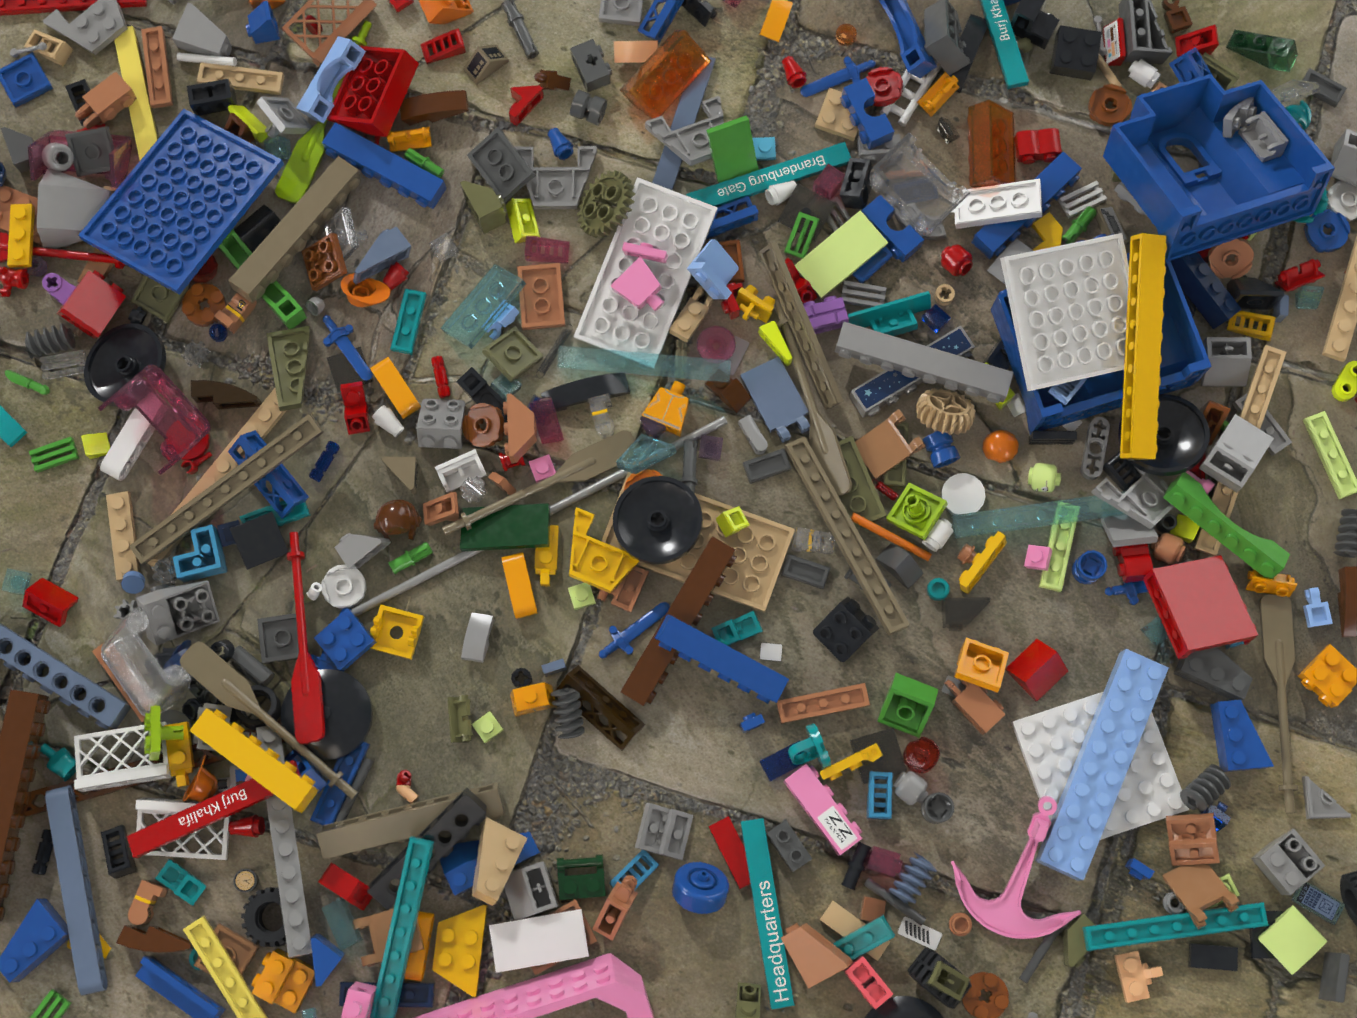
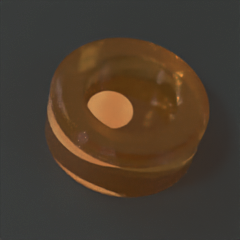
(846, 34)

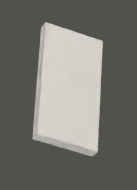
(1000, 204)
(538, 940)

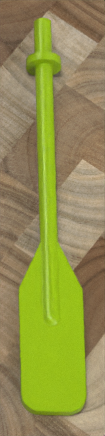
(309, 149)

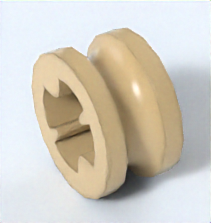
(941, 301)

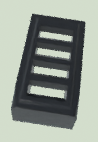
(74, 88)
(1113, 474)
(127, 859)

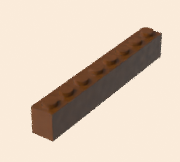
(686, 608)

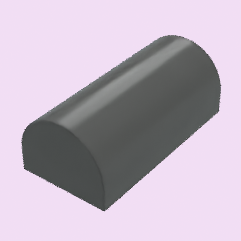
(251, 667)

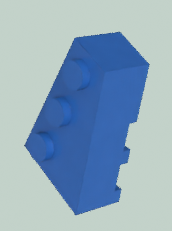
(1237, 739)
(33, 941)

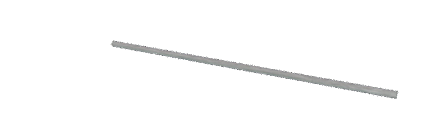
(553, 509)

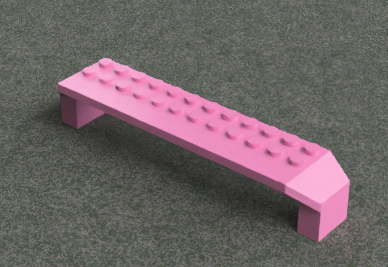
(597, 978)

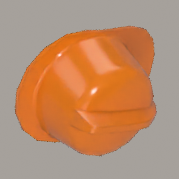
(364, 293)
(202, 785)

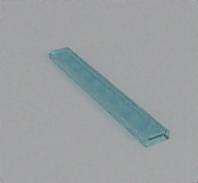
(644, 363)
(1032, 516)

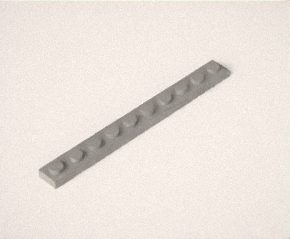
(286, 861)

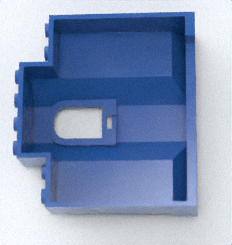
(1238, 190)
(1181, 365)

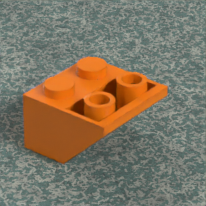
(445, 10)

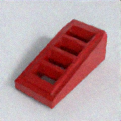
(453, 35)

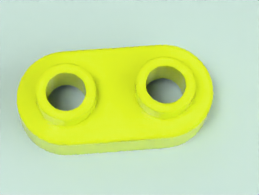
(1348, 379)

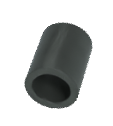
(1170, 519)

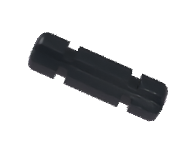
(43, 853)

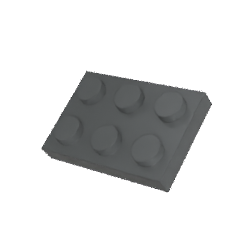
(501, 164)

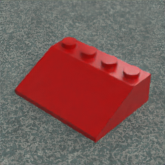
(374, 91)

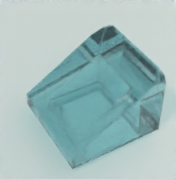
(278, 147)
(1308, 297)

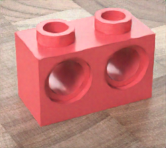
(868, 982)

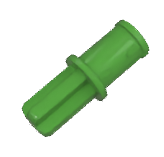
(424, 163)
(1079, 225)
(410, 557)

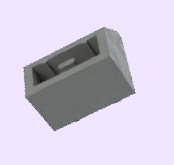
(1345, 158)
(1229, 361)
(1288, 862)
(530, 891)

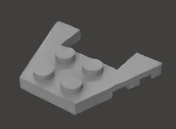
(92, 28)
(690, 141)
(558, 185)
(1141, 501)

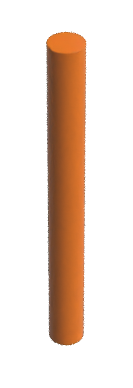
(891, 536)

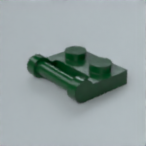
(581, 885)

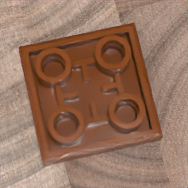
(324, 261)

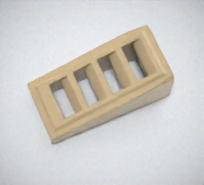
(60, 52)

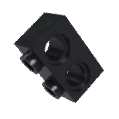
(211, 96)
(856, 185)

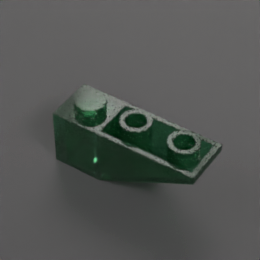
(1266, 50)

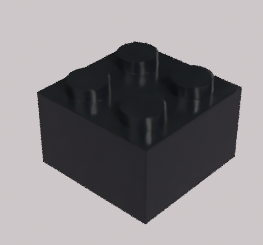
(1075, 52)

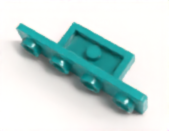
(893, 317)

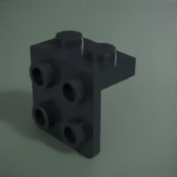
(845, 629)

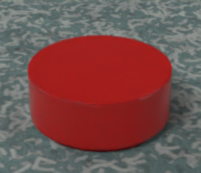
(312, 27)

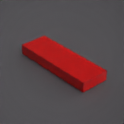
(732, 850)

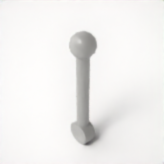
(1097, 20)
(14, 52)

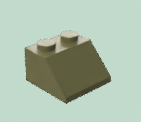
(485, 205)

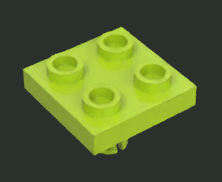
(916, 511)
(157, 733)

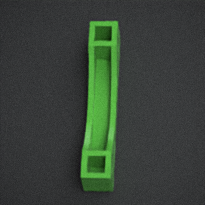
(275, 295)
(1259, 553)

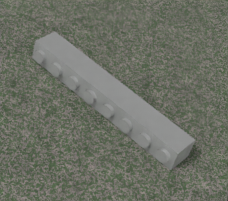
(923, 362)

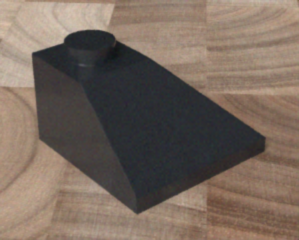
(1254, 293)

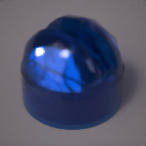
(222, 332)

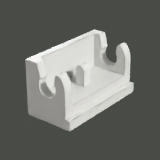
(457, 470)

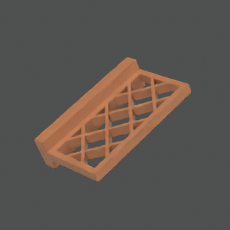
(343, 30)

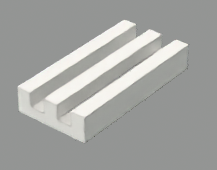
(1097, 191)

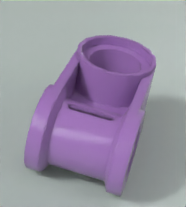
(61, 291)

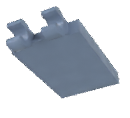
(776, 398)

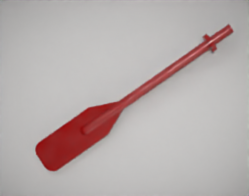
(57, 253)
(306, 678)

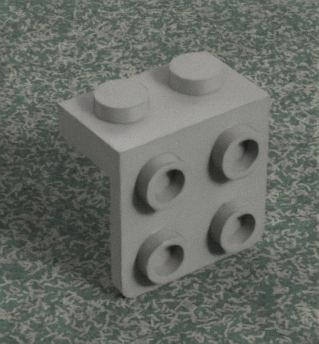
(440, 423)

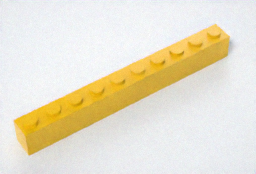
(1143, 347)

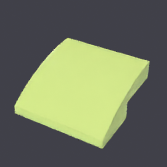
(1292, 939)

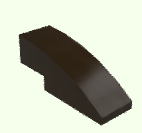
(222, 395)

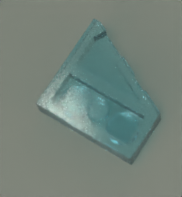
(644, 454)

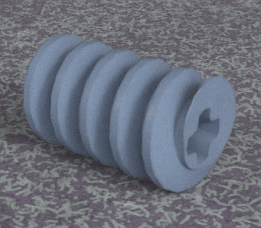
(913, 879)

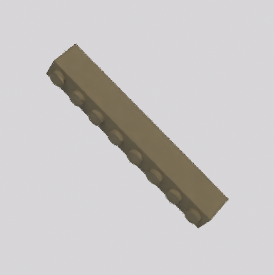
(295, 230)
(397, 823)

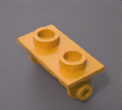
(938, 94)
(409, 138)
(1280, 585)

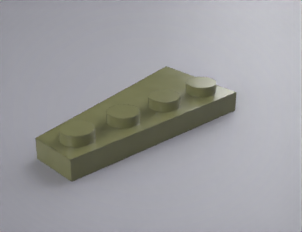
(289, 362)
(863, 496)

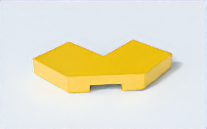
(1049, 231)

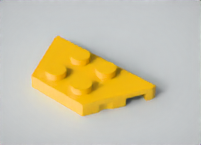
(460, 949)

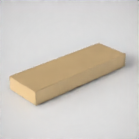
(846, 923)

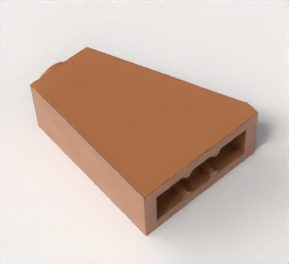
(814, 954)

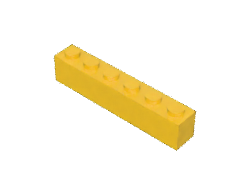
(254, 760)

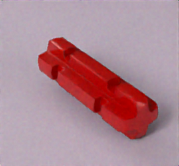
(440, 376)

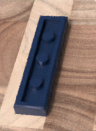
(411, 994)

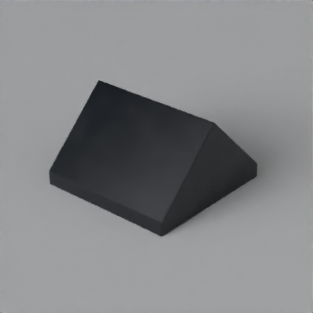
(257, 227)

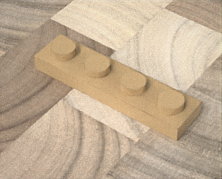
(243, 78)
(122, 533)

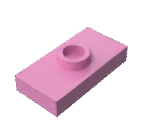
(645, 251)

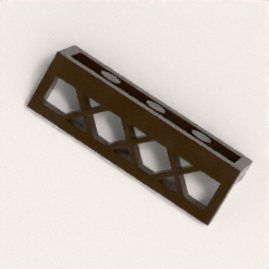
(603, 704)

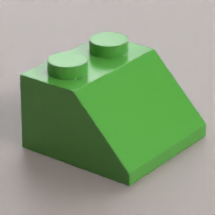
(907, 705)

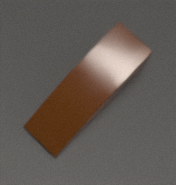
(433, 106)
(1348, 601)
(153, 940)

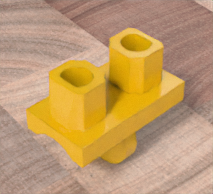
(753, 305)

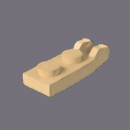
(691, 316)

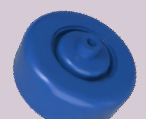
(700, 887)

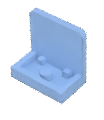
(714, 270)

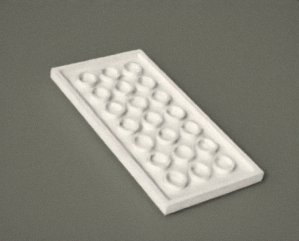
(669, 224)

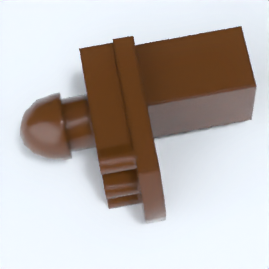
(550, 80)

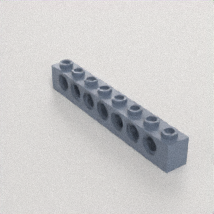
(114, 709)

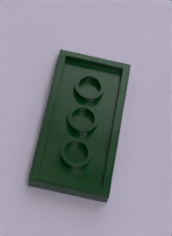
(508, 528)

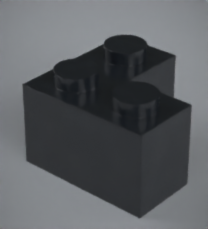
(1033, 23)

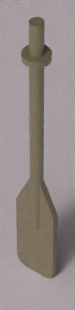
(821, 434)
(578, 468)
(1279, 658)
(237, 693)

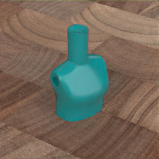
(60, 762)

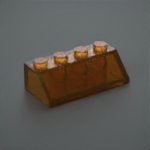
(666, 74)
(990, 145)

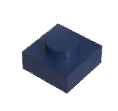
(225, 533)

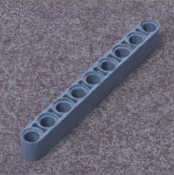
(76, 890)

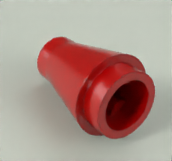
(794, 73)
(395, 276)
(249, 826)

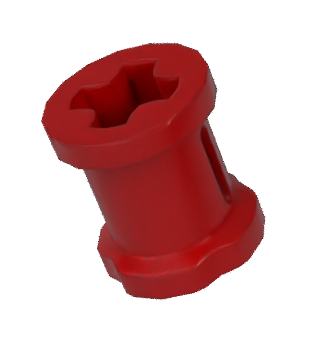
(506, 463)

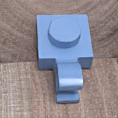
(506, 318)
(1316, 612)

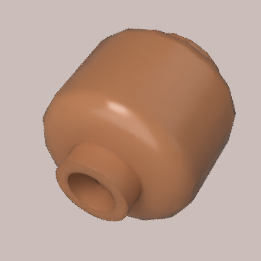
(1168, 548)

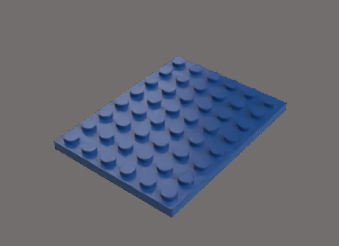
(181, 200)

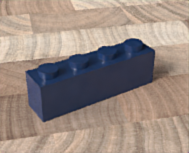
(1205, 289)

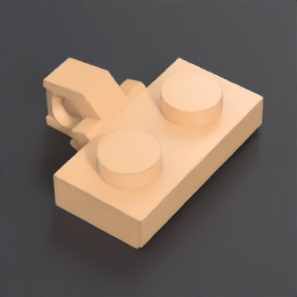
(1135, 975)

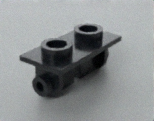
(700, 10)

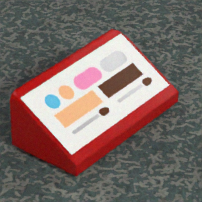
(1114, 42)

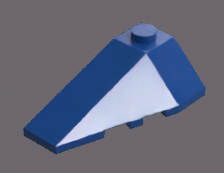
(461, 863)

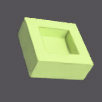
(581, 595)
(487, 727)

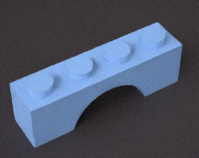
(340, 60)

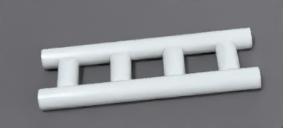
(914, 97)

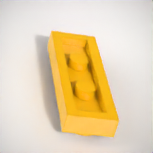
(21, 235)
(982, 562)

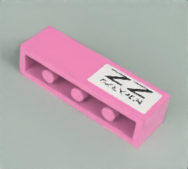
(822, 809)

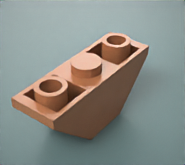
(520, 428)

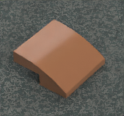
(1192, 839)

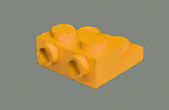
(981, 664)
(1329, 676)
(283, 980)

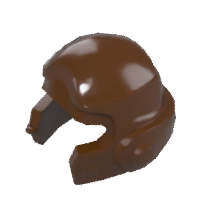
(397, 518)

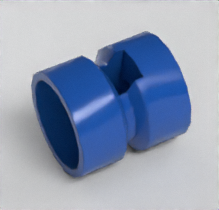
(942, 451)
(1089, 567)

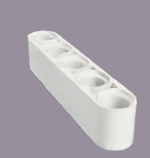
(127, 446)

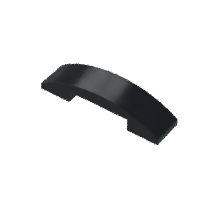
(972, 36)
(580, 390)
(479, 391)

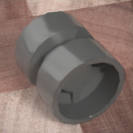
(587, 107)
(937, 808)

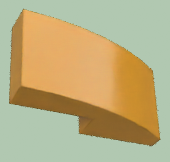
(776, 19)

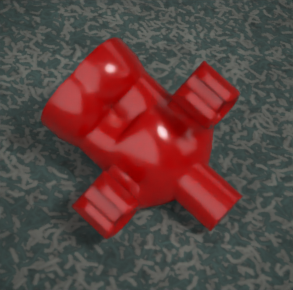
(13, 278)

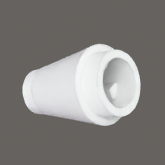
(779, 192)
(388, 421)

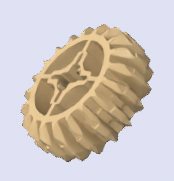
(945, 411)

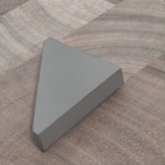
(1319, 803)

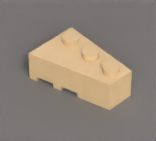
(496, 857)

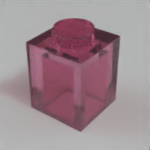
(828, 182)
(884, 861)

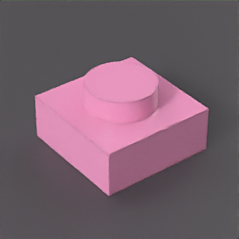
(542, 468)
(1038, 557)

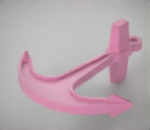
(1005, 912)

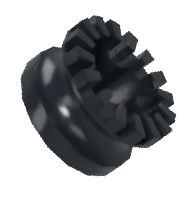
(515, 674)

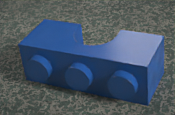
(873, 130)
(901, 243)

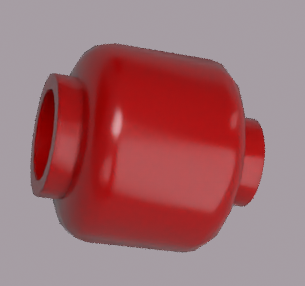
(956, 260)

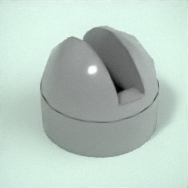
(315, 306)

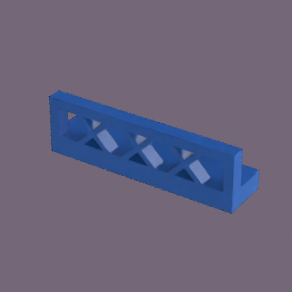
(662, 21)
(1189, 66)
(734, 219)
(281, 480)
(177, 989)

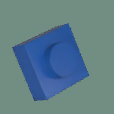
(751, 722)
(1138, 870)

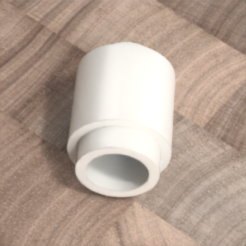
(1144, 73)
(938, 535)

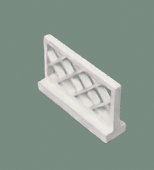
(119, 776)
(170, 807)

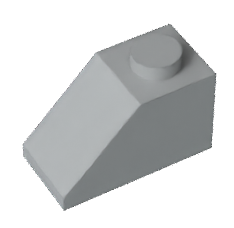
(359, 548)

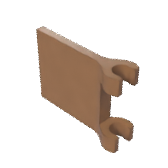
(886, 447)
(1198, 889)
(379, 929)

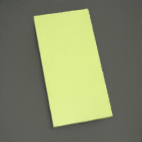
(841, 254)

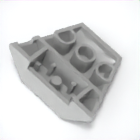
(66, 208)

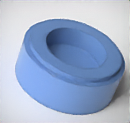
(133, 582)

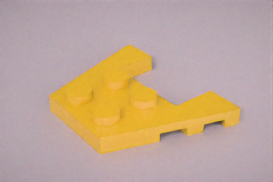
(595, 560)

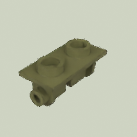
(458, 719)

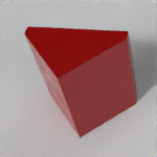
(1037, 669)

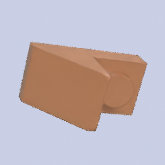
(441, 509)

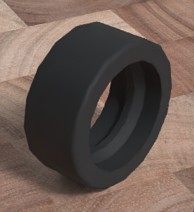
(274, 712)

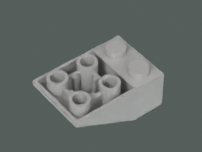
(1236, 453)
(178, 611)

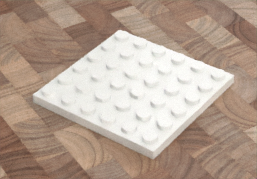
(1069, 309)
(1052, 744)

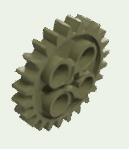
(609, 190)

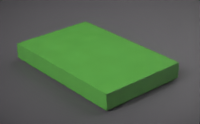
(732, 149)

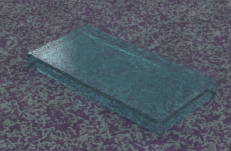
(483, 306)

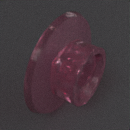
(716, 335)

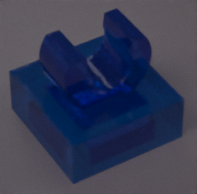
(1221, 819)

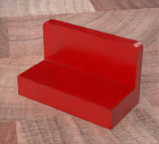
(49, 601)

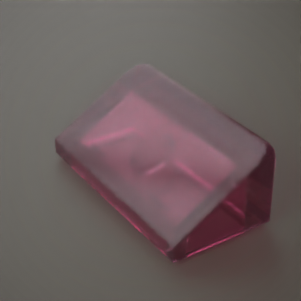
(546, 420)

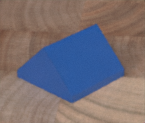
(325, 957)

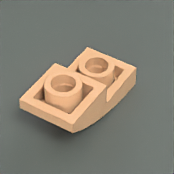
(634, 50)

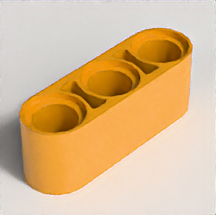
(395, 387)
(519, 585)
(417, 960)

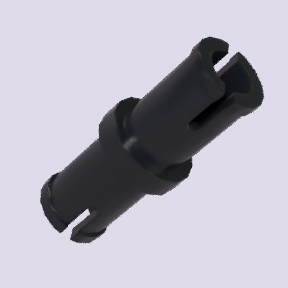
(856, 866)

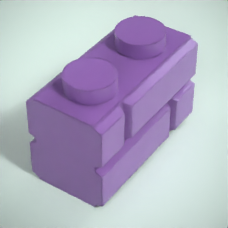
(826, 314)

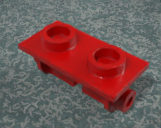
(1292, 279)

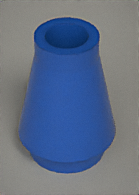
(560, 144)

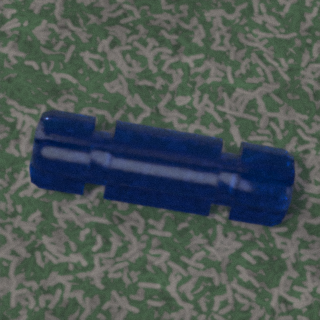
(324, 461)

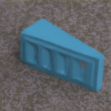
(887, 814)
(645, 856)

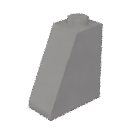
(200, 35)

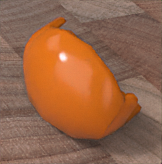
(1000, 446)

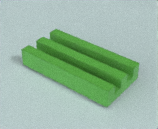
(809, 239)
(47, 448)
(59, 998)

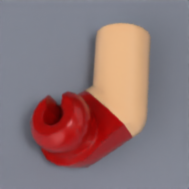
(403, 786)

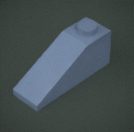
(386, 250)

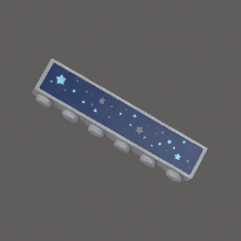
(889, 385)

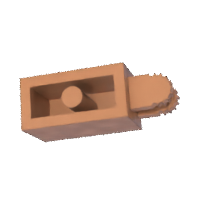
(105, 101)
(976, 705)
(616, 908)

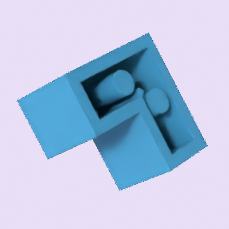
(206, 559)

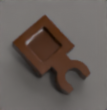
(1176, 17)

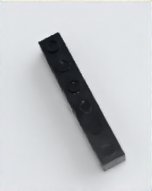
(464, 803)

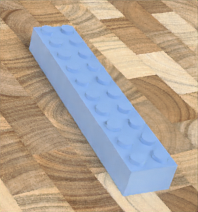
(1101, 765)

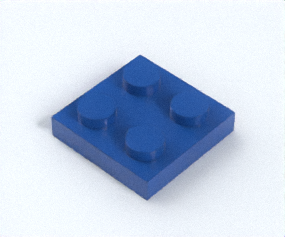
(345, 640)

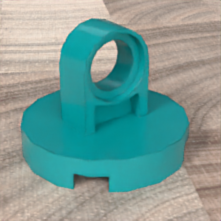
(812, 747)

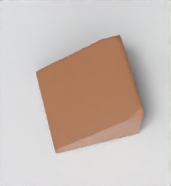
(872, 908)

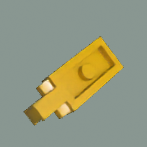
(547, 557)
(181, 756)
(853, 762)

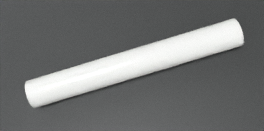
(198, 58)

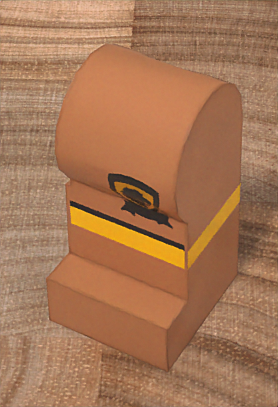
(235, 313)
(144, 901)

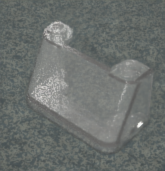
(138, 669)

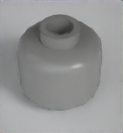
(57, 156)
(911, 788)

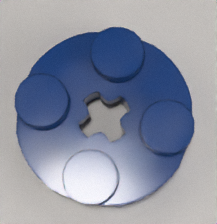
(1321, 241)

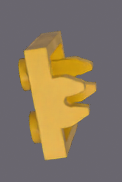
(389, 618)

